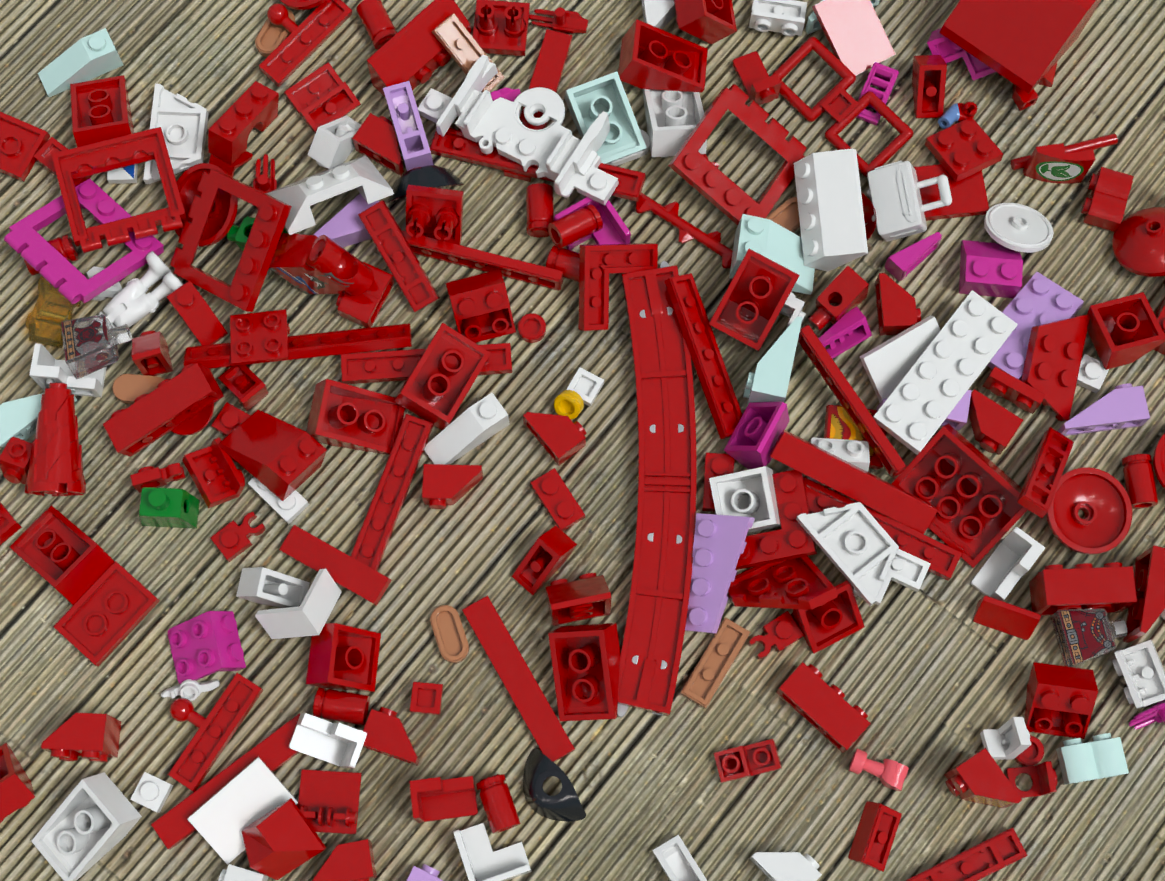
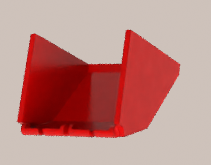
(1018, 35)

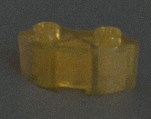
(47, 315)

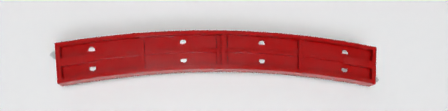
(665, 495)

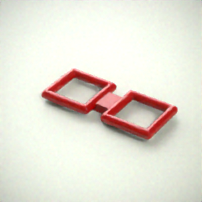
(841, 105)

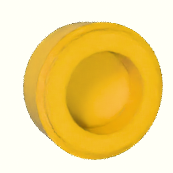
(568, 404)

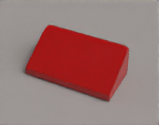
(1006, 617)
(875, 835)

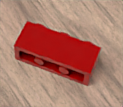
(824, 706)

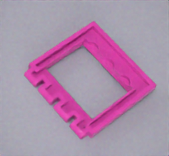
(55, 267)

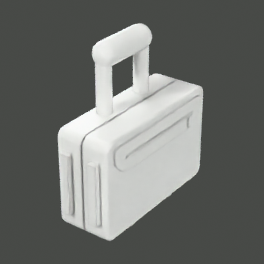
(898, 199)

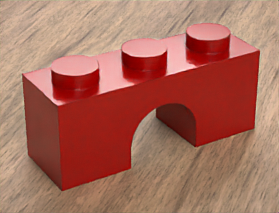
(231, 131)

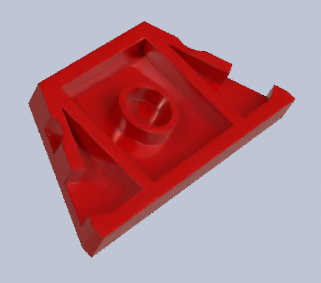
(1055, 362)

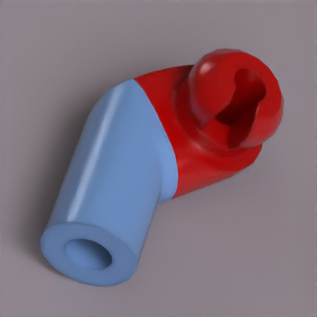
(957, 113)

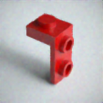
(756, 79)

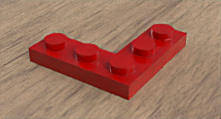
(594, 271)
(792, 539)

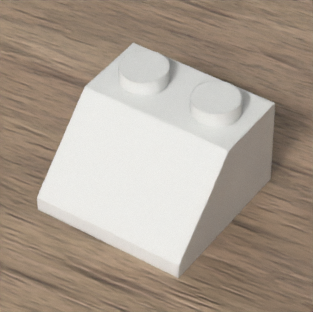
(747, 495)

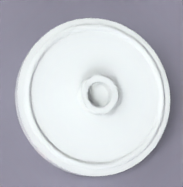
(1018, 227)

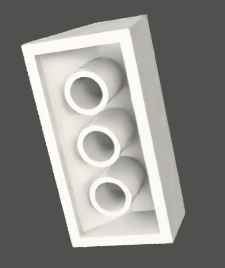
(830, 209)

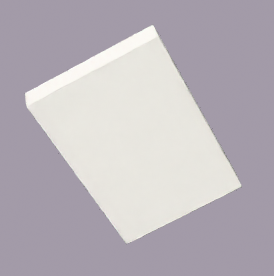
(894, 358)
(238, 805)

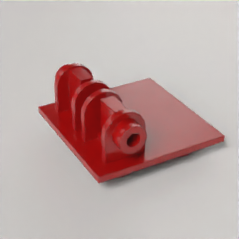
(259, 337)
(330, 800)

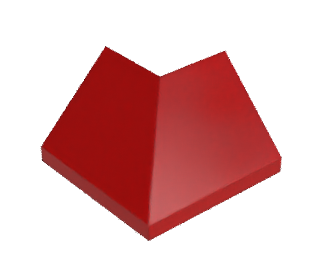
(281, 841)

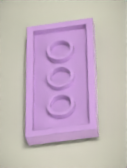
(1036, 304)

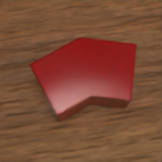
(1023, 99)

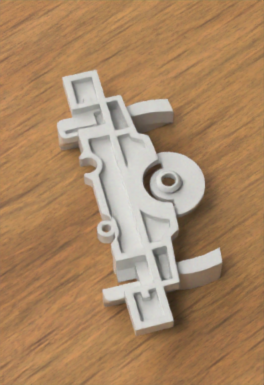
(498, 124)

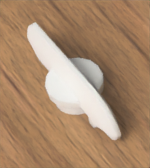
(190, 689)

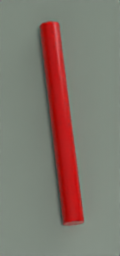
(1095, 143)

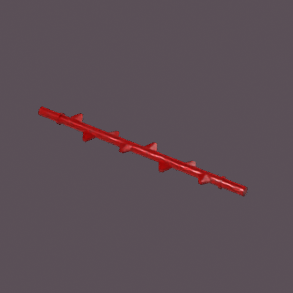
(686, 230)

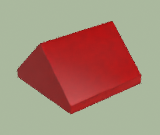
(831, 621)

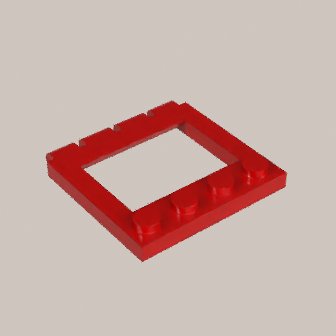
(109, 156)
(716, 185)
(258, 248)

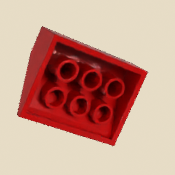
(968, 489)

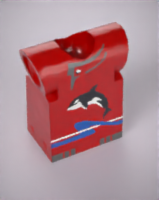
(320, 265)

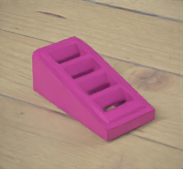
(881, 77)
(908, 259)
(848, 330)

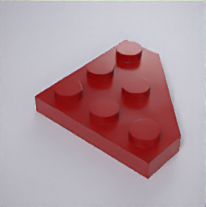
(782, 585)

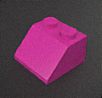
(990, 269)
(757, 433)

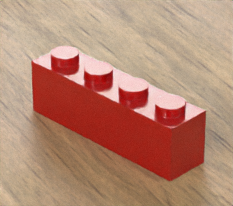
(163, 409)

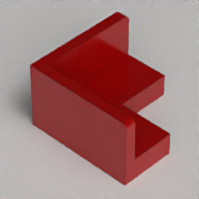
(443, 799)

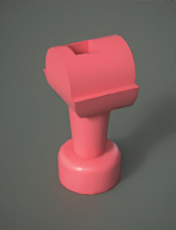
(890, 772)

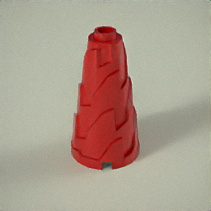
(56, 451)

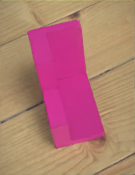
(950, 51)
(613, 230)

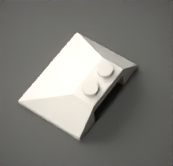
(357, 174)

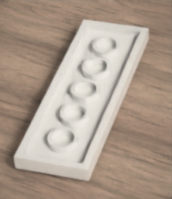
(944, 372)

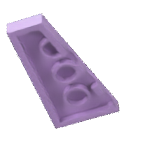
(715, 557)

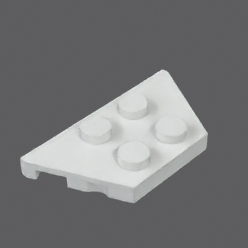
(183, 130)
(853, 545)

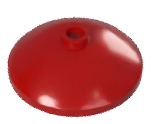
(223, 210)
(1141, 242)
(1105, 510)

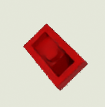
(244, 385)

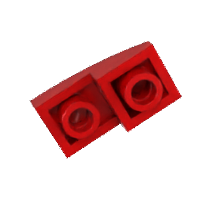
(747, 760)

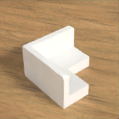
(48, 370)
(1007, 564)
(904, 570)
(309, 616)
(327, 741)
(483, 863)

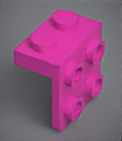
(206, 645)

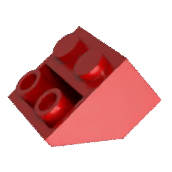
(481, 306)
(1060, 700)
(85, 735)

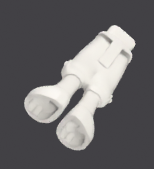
(132, 301)

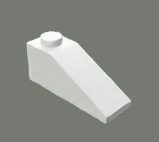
(468, 431)

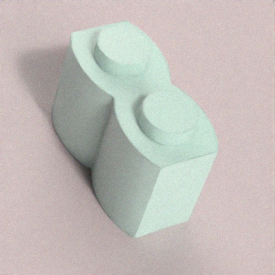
(1091, 760)

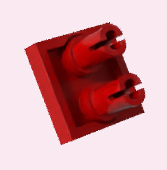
(501, 27)
(434, 213)

